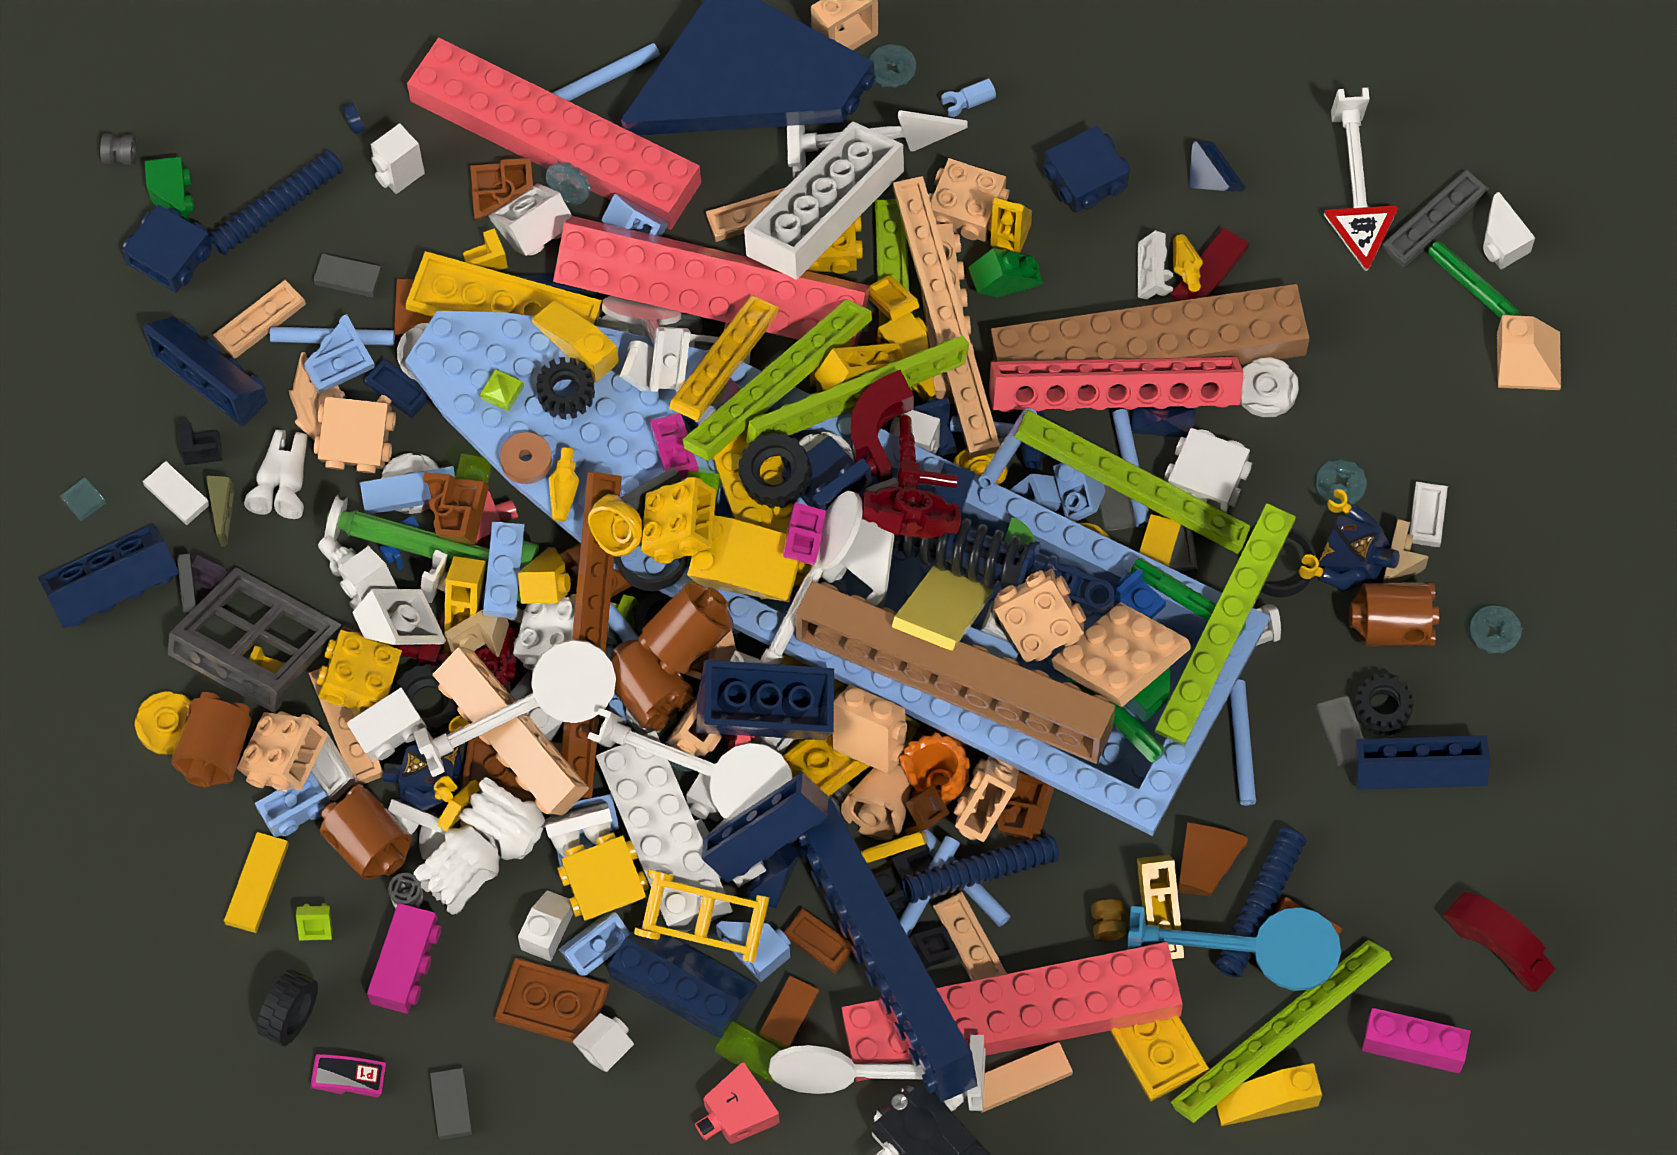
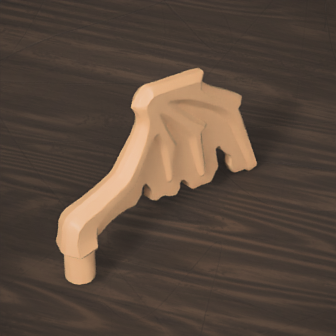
(307, 400)

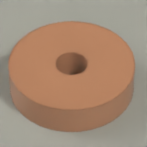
(525, 471)

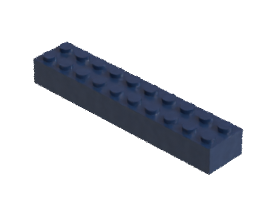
(889, 957)

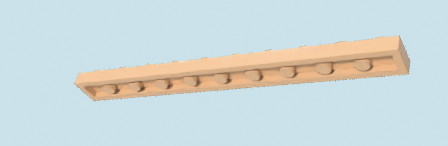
(945, 314)

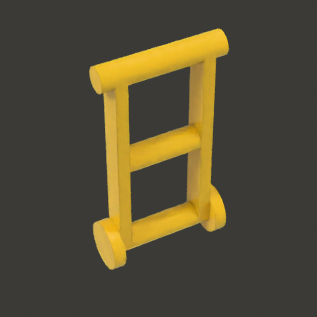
(653, 931)

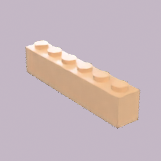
(518, 741)

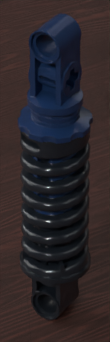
(995, 561)

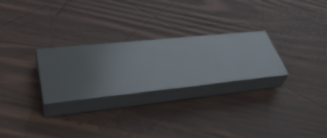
(1435, 218)

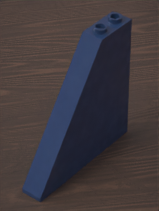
(749, 69)

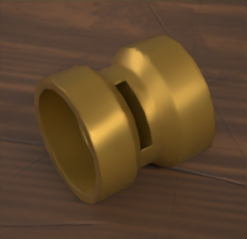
(1108, 919)

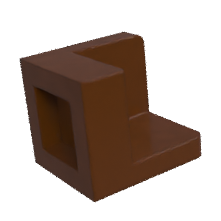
(926, 809)

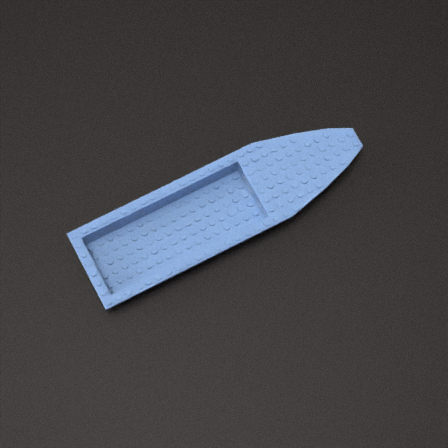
(616, 438)

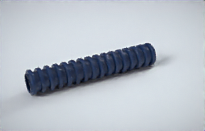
(277, 201)
(980, 868)
(1263, 897)

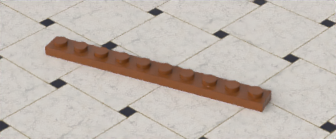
(590, 621)

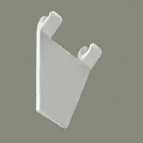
(869, 560)

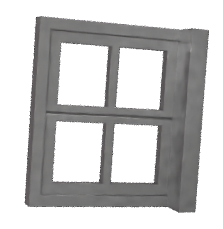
(229, 665)

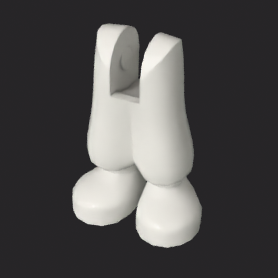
(282, 470)

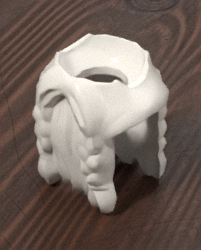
(504, 820)
(458, 867)

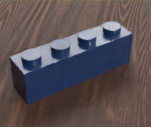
(1422, 762)
(765, 827)

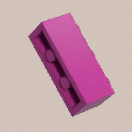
(404, 958)
(1416, 1040)

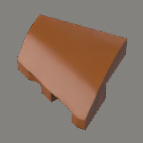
(499, 184)
(456, 506)
(1026, 809)
(1207, 858)

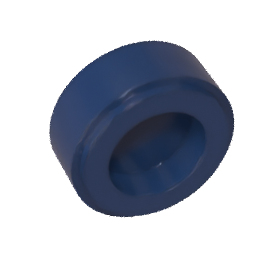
(354, 118)

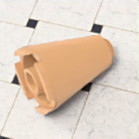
(879, 803)

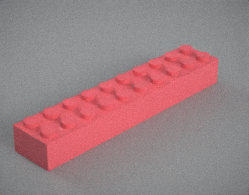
(552, 130)
(695, 277)
(1035, 1005)

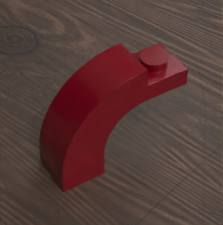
(875, 407)
(1504, 934)

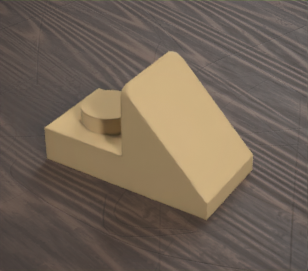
(1409, 562)
(477, 632)

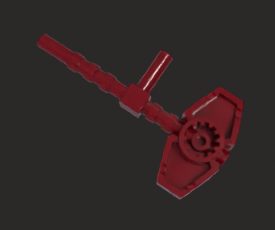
(907, 509)
(503, 668)

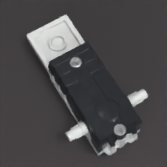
(922, 1125)

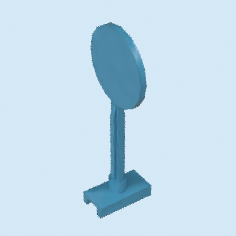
(1292, 947)

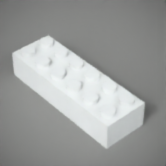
(824, 200)
(661, 829)

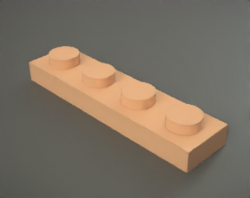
(349, 747)

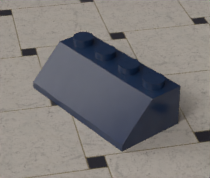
(206, 369)
(108, 576)
(766, 700)
(682, 981)

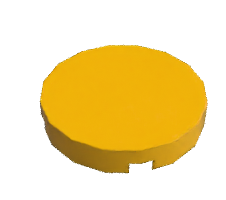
(161, 721)

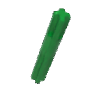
(1472, 281)
(1176, 590)
(1132, 729)

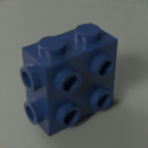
(1086, 169)
(167, 248)

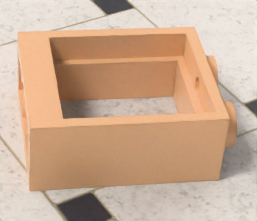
(846, 20)

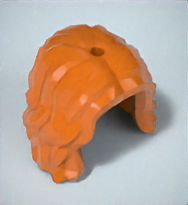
(938, 763)

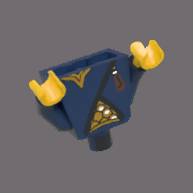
(1353, 551)
(416, 781)

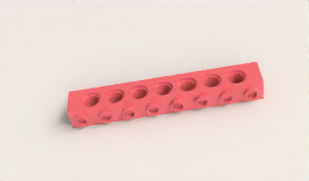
(1101, 375)

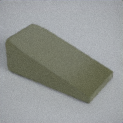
(222, 499)

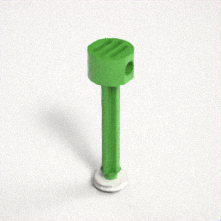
(408, 537)

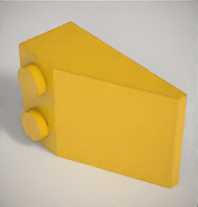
(745, 561)

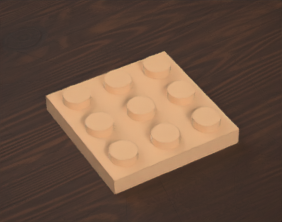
(1121, 654)

